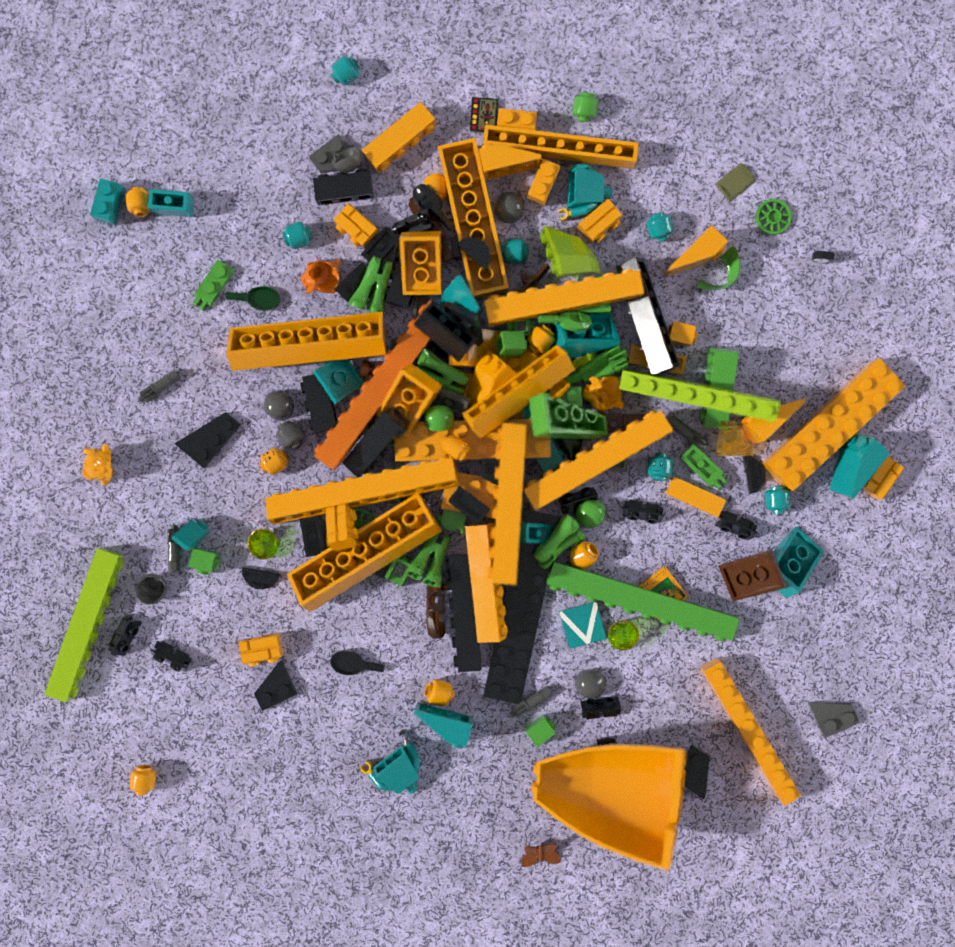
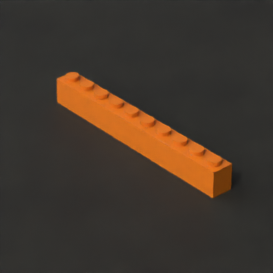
(365, 406)

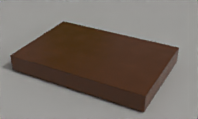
(752, 575)

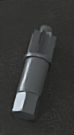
(159, 386)
(688, 433)
(173, 550)
(531, 702)

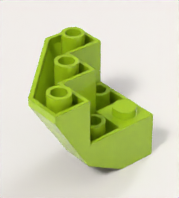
(569, 255)

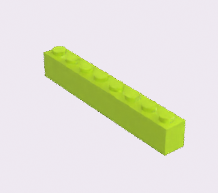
(700, 395)
(84, 625)

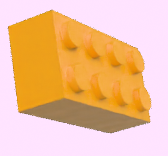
(477, 487)

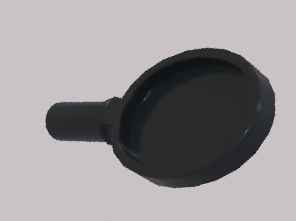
(427, 198)
(351, 663)

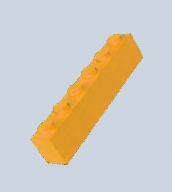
(516, 392)
(486, 595)

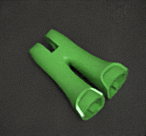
(376, 301)
(431, 361)
(563, 537)
(434, 573)

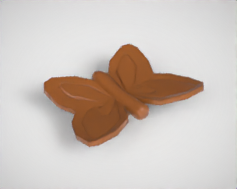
(533, 853)

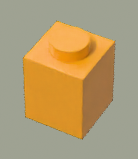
(682, 334)

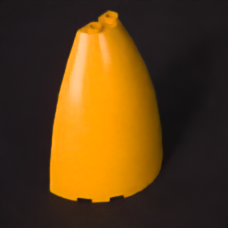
(597, 797)

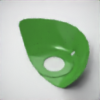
(732, 263)

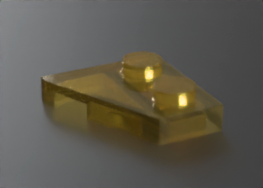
(733, 440)

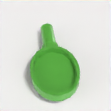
(569, 320)

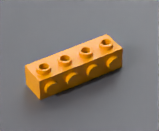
(399, 137)

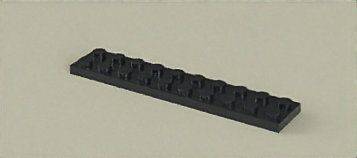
(523, 608)

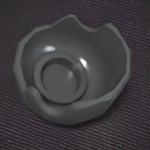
(347, 160)
(509, 207)
(278, 405)
(151, 589)
(590, 684)

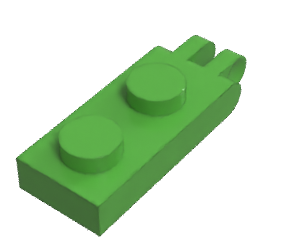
(213, 285)
(703, 467)

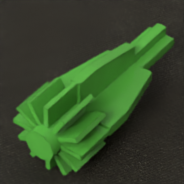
(603, 364)

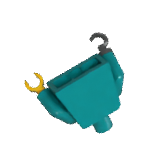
(585, 190)
(397, 770)

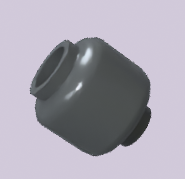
(290, 434)

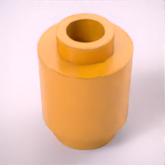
(455, 447)

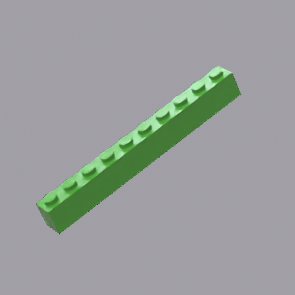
(642, 600)

